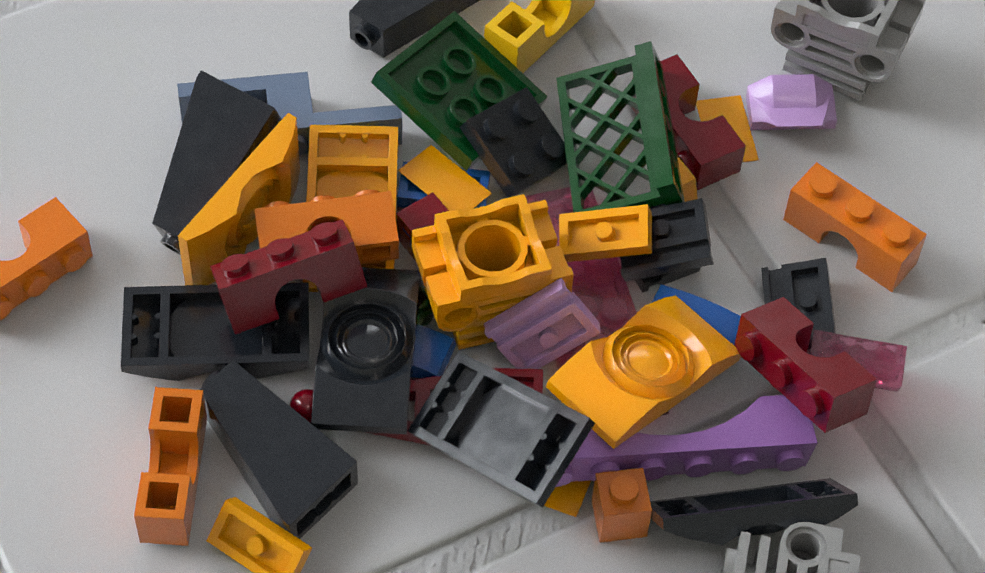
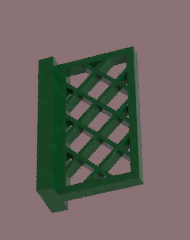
(652, 119)

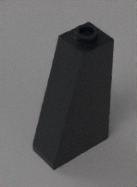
(391, 24)
(213, 142)
(278, 452)

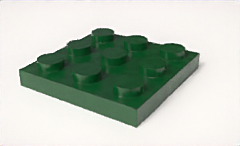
(448, 80)

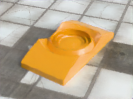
(350, 161)
(229, 216)
(642, 369)

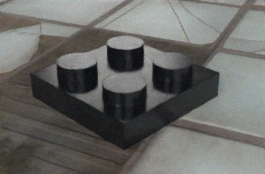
(516, 142)

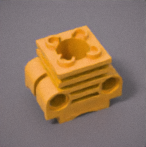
(487, 263)

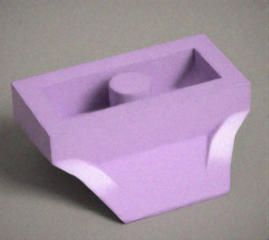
(791, 103)

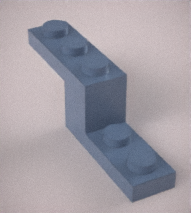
(292, 95)

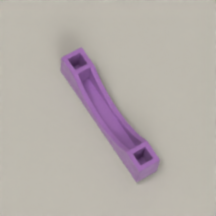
(761, 437)

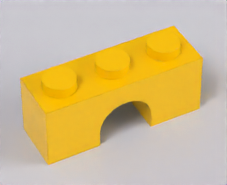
(529, 32)

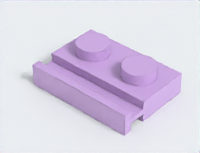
(542, 327)

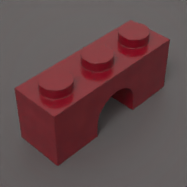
(705, 147)
(253, 279)
(822, 388)

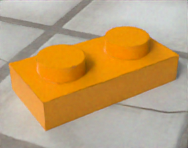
(606, 233)
(256, 540)

